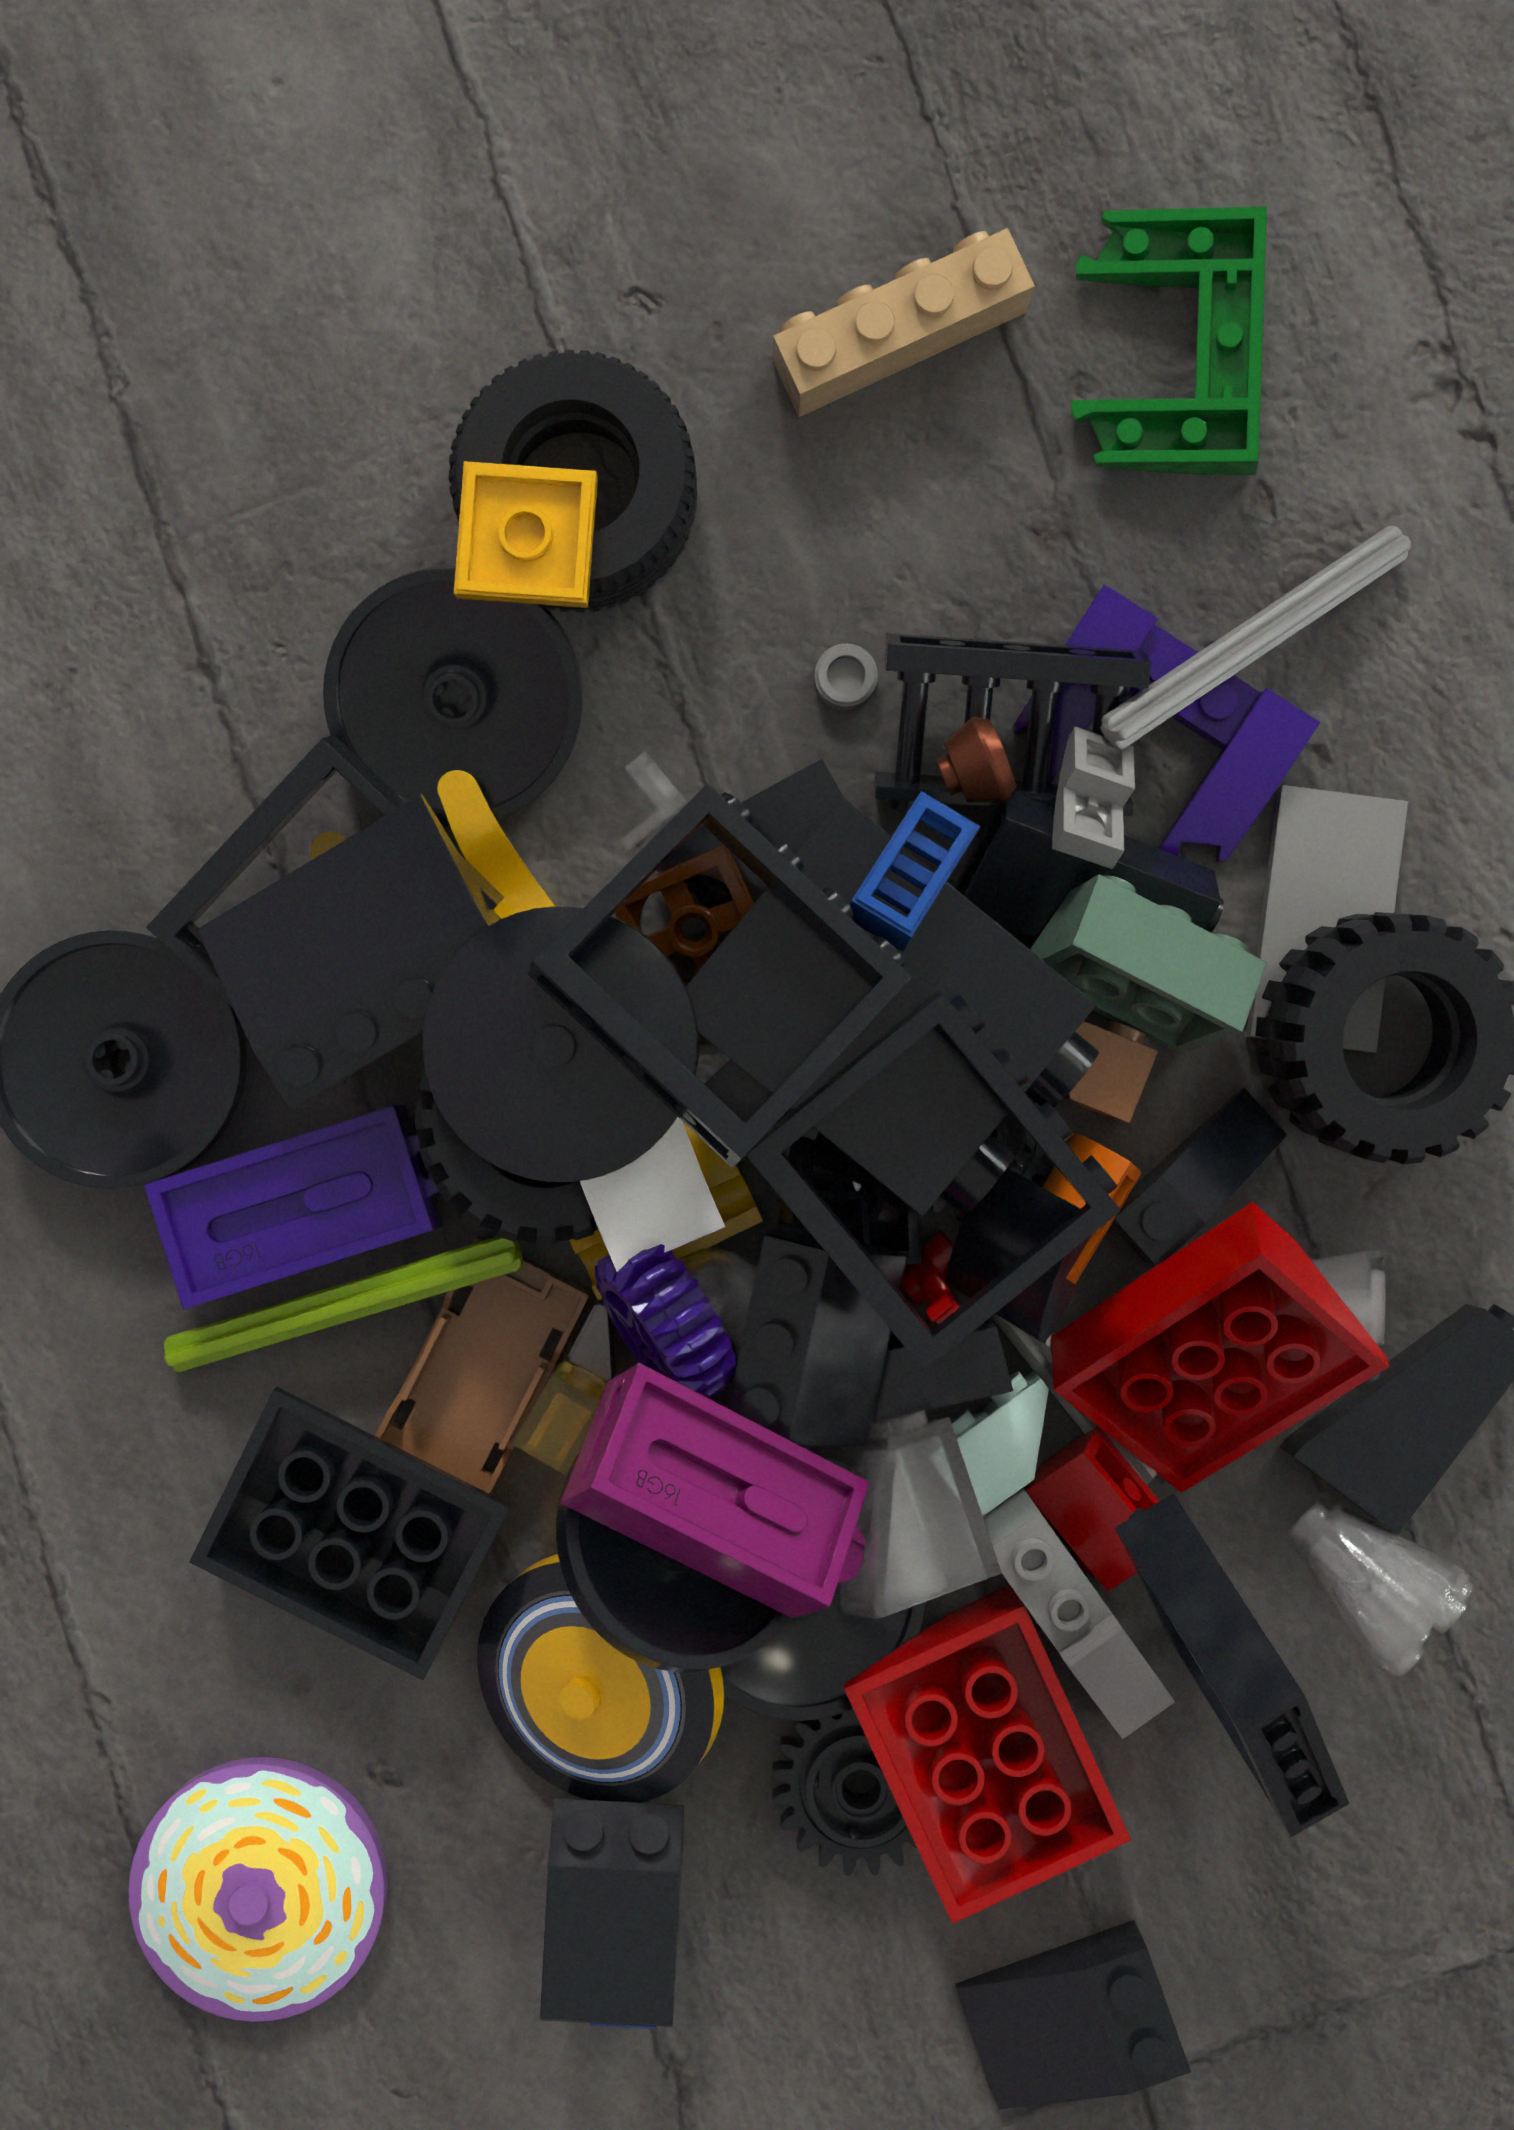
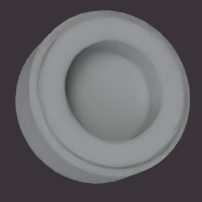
(845, 676)

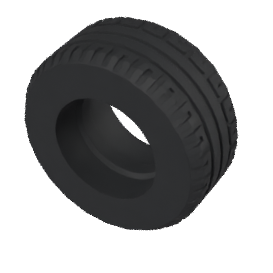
(606, 399)

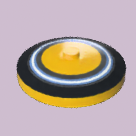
(581, 1706)

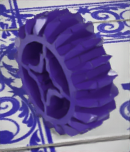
(667, 1320)

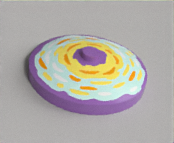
(258, 1889)

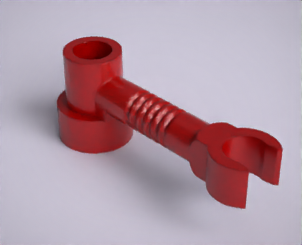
(929, 1278)

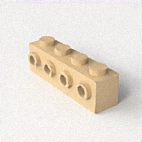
(901, 321)

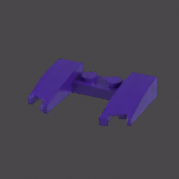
(1253, 728)

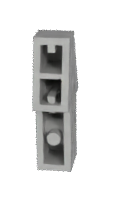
(1074, 1615)

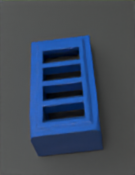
(879, 917)

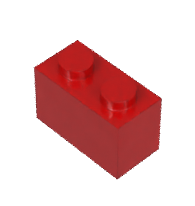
(1085, 1496)

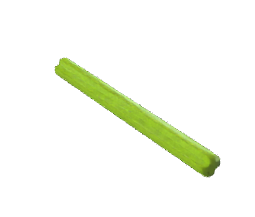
(343, 1303)

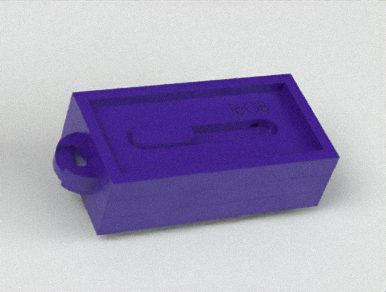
(294, 1205)

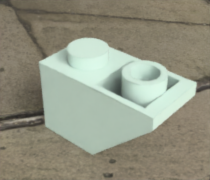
(1003, 1440)

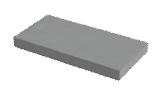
(1328, 862)

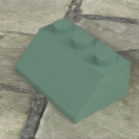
(1150, 965)

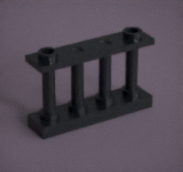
(982, 667)

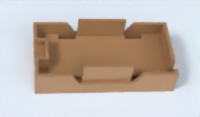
(484, 1370)

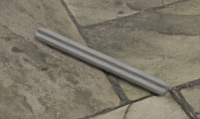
(1254, 637)

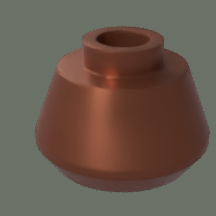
(977, 763)

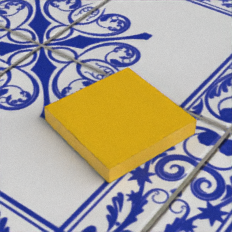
(525, 534)

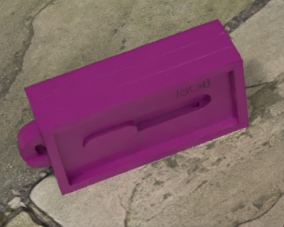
(719, 1493)

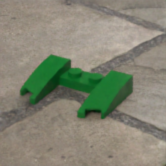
(1225, 259)

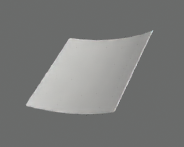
(653, 1200)

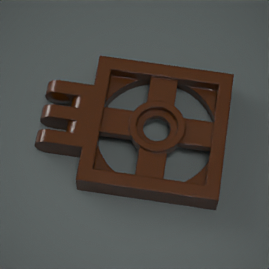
(682, 905)

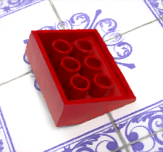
(1214, 1350)
(985, 1755)

